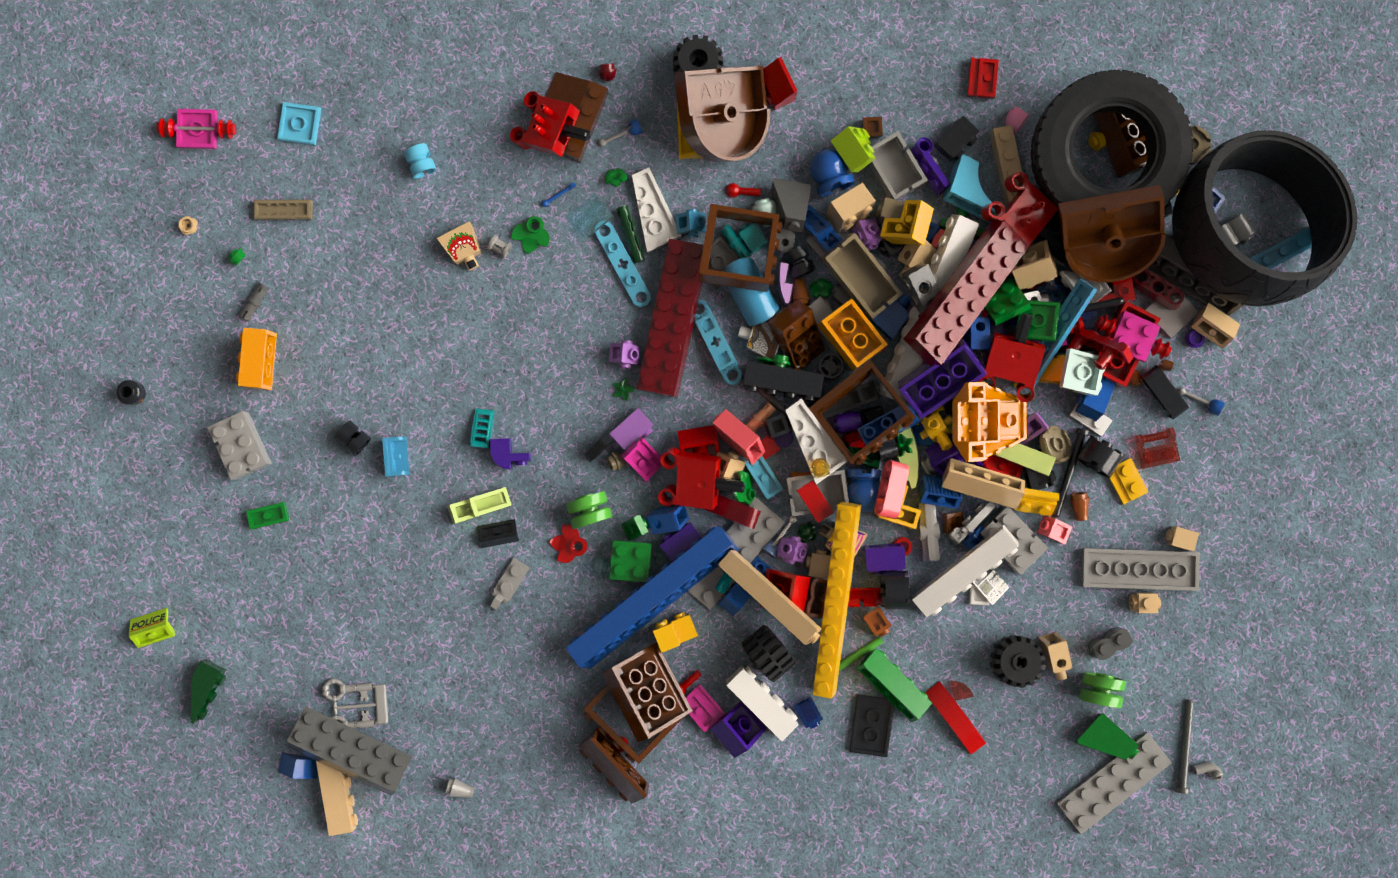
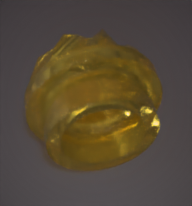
(820, 468)

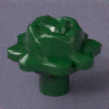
(807, 532)

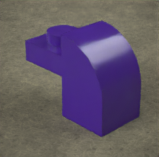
(502, 454)

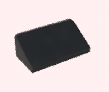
(497, 533)

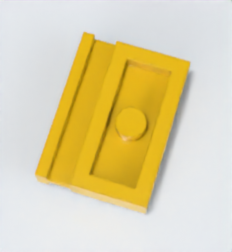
(1127, 482)
(1038, 502)

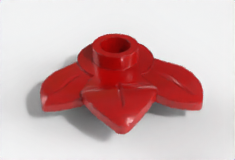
(566, 542)

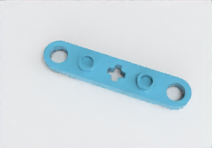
(630, 277)
(722, 354)

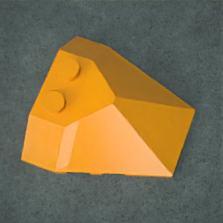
(987, 421)

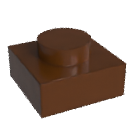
(873, 126)
(952, 520)

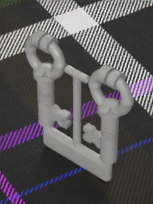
(380, 702)

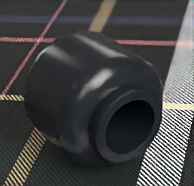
(130, 392)

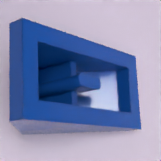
(298, 766)

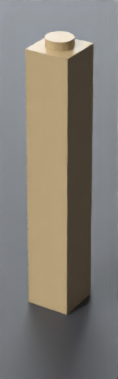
(770, 597)

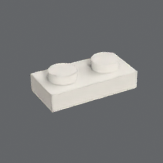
(1098, 427)

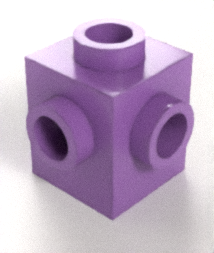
(868, 233)
(628, 354)
(792, 549)

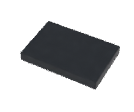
(871, 726)

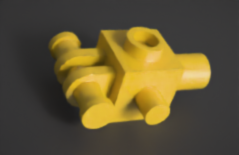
(937, 428)

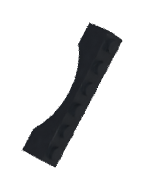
(858, 396)

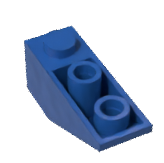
(879, 425)
(737, 596)

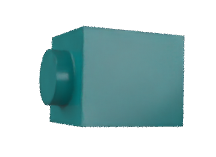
(752, 237)

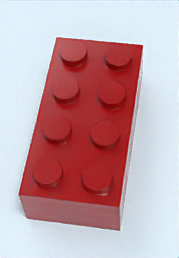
(1118, 370)

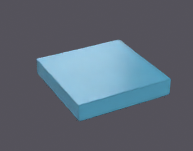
(299, 123)

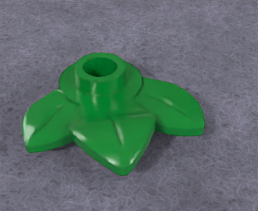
(531, 237)
(778, 360)
(749, 493)

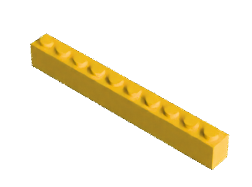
(836, 599)

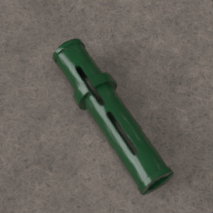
(627, 226)

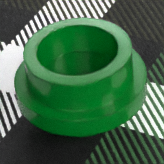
(236, 256)

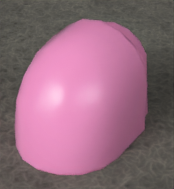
(1016, 118)

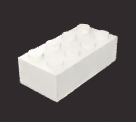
(761, 702)

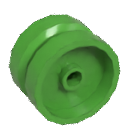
(588, 509)
(1102, 689)

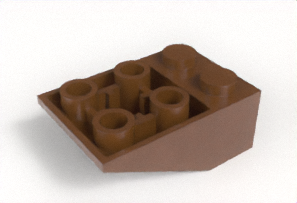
(797, 334)

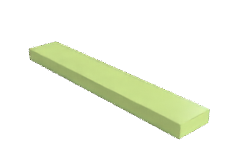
(1025, 457)

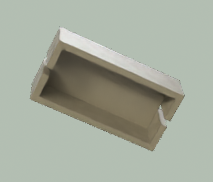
(861, 275)

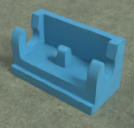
(395, 456)

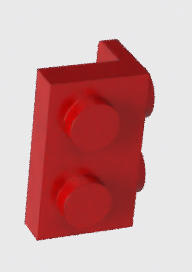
(1002, 466)

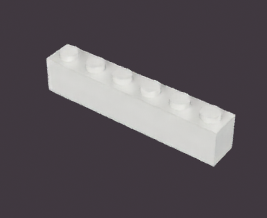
(965, 571)

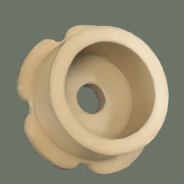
(183, 225)

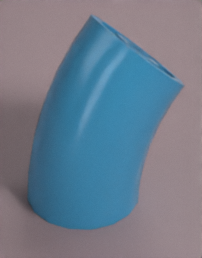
(753, 304)

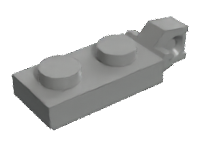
(971, 522)
(509, 582)

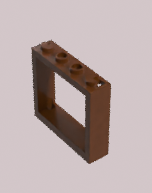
(733, 279)
(842, 390)
(605, 729)

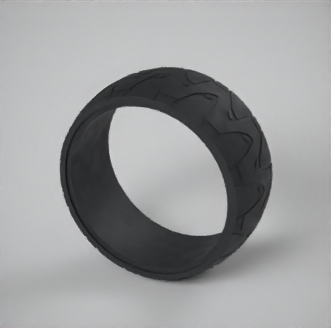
(1310, 180)

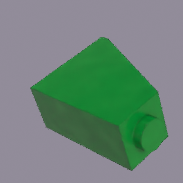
(1109, 739)

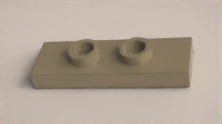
(283, 209)

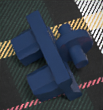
(1055, 289)

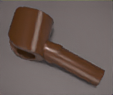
(1166, 365)

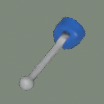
(632, 128)
(1213, 406)

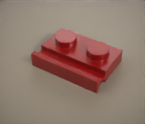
(982, 78)

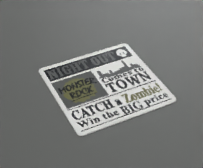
(991, 586)

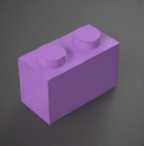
(631, 429)

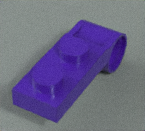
(934, 175)

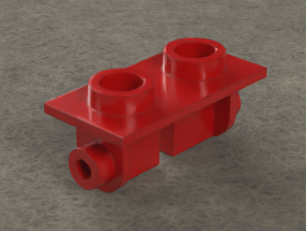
(869, 597)

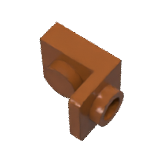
(877, 622)

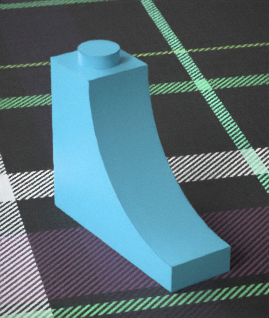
(965, 187)

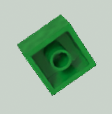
(630, 561)

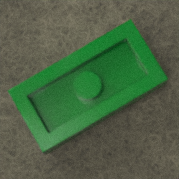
(267, 515)
(634, 527)

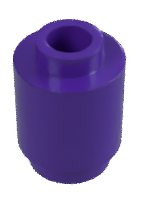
(848, 422)

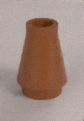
(800, 291)
(1080, 505)

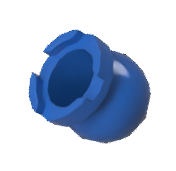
(830, 172)
(863, 488)

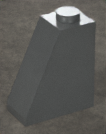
(791, 203)

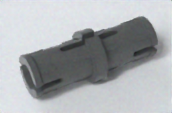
(254, 301)

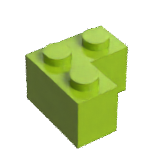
(854, 148)

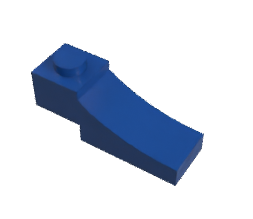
(820, 230)

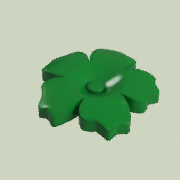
(615, 177)
(821, 288)

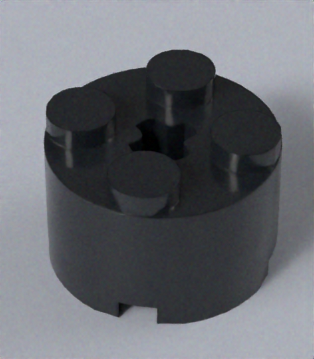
(1100, 456)
(895, 590)

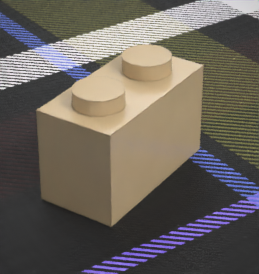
(1215, 325)

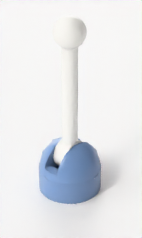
(772, 546)

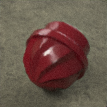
(607, 71)

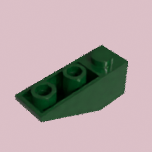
(203, 686)

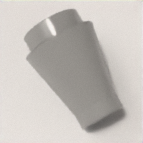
(457, 788)

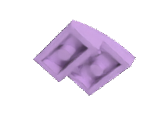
(784, 288)

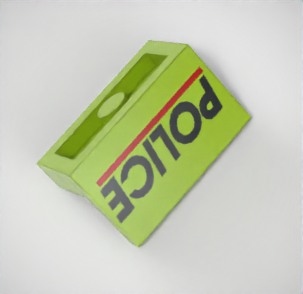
(150, 628)

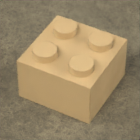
(850, 208)
(1035, 266)

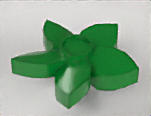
(623, 389)
(903, 444)

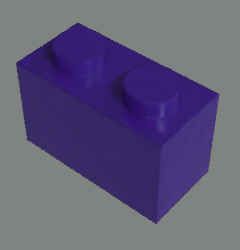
(679, 541)
(885, 557)

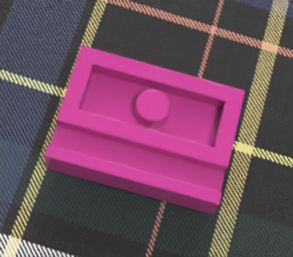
(642, 458)
(705, 709)

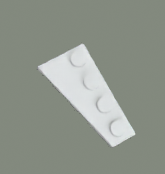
(654, 213)
(813, 438)

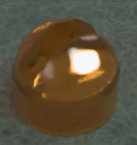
(1135, 379)

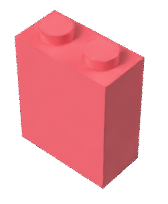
(738, 436)

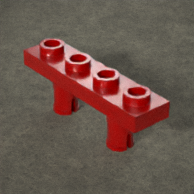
(1109, 348)

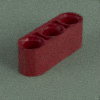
(1160, 297)
(736, 512)

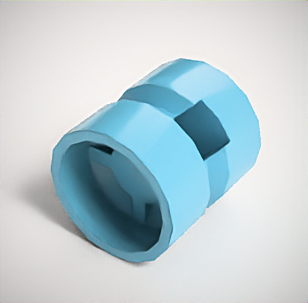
(419, 159)

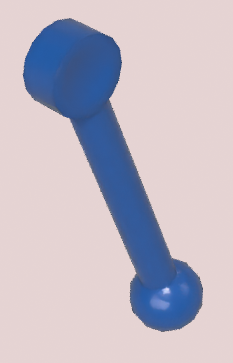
(544, 203)

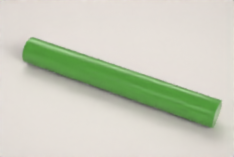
(859, 653)

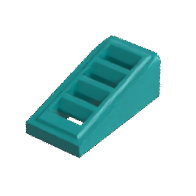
(474, 434)

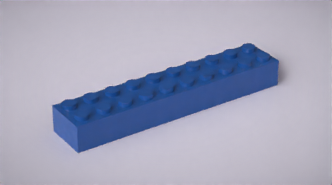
(651, 599)

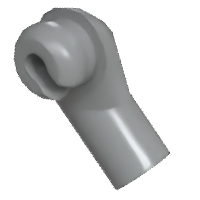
(1209, 768)

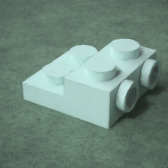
(1081, 373)

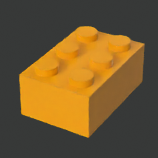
(852, 334)
(256, 359)

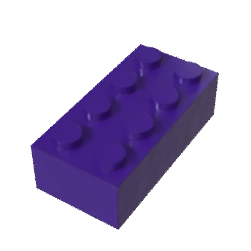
(934, 385)

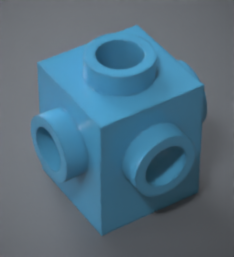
(691, 223)

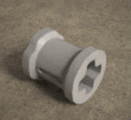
(502, 248)

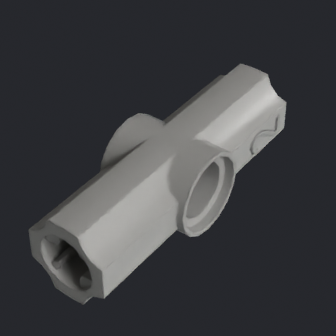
(929, 532)

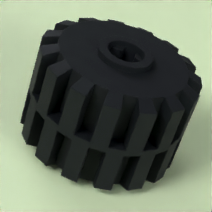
(697, 52)
(768, 653)
(1005, 660)

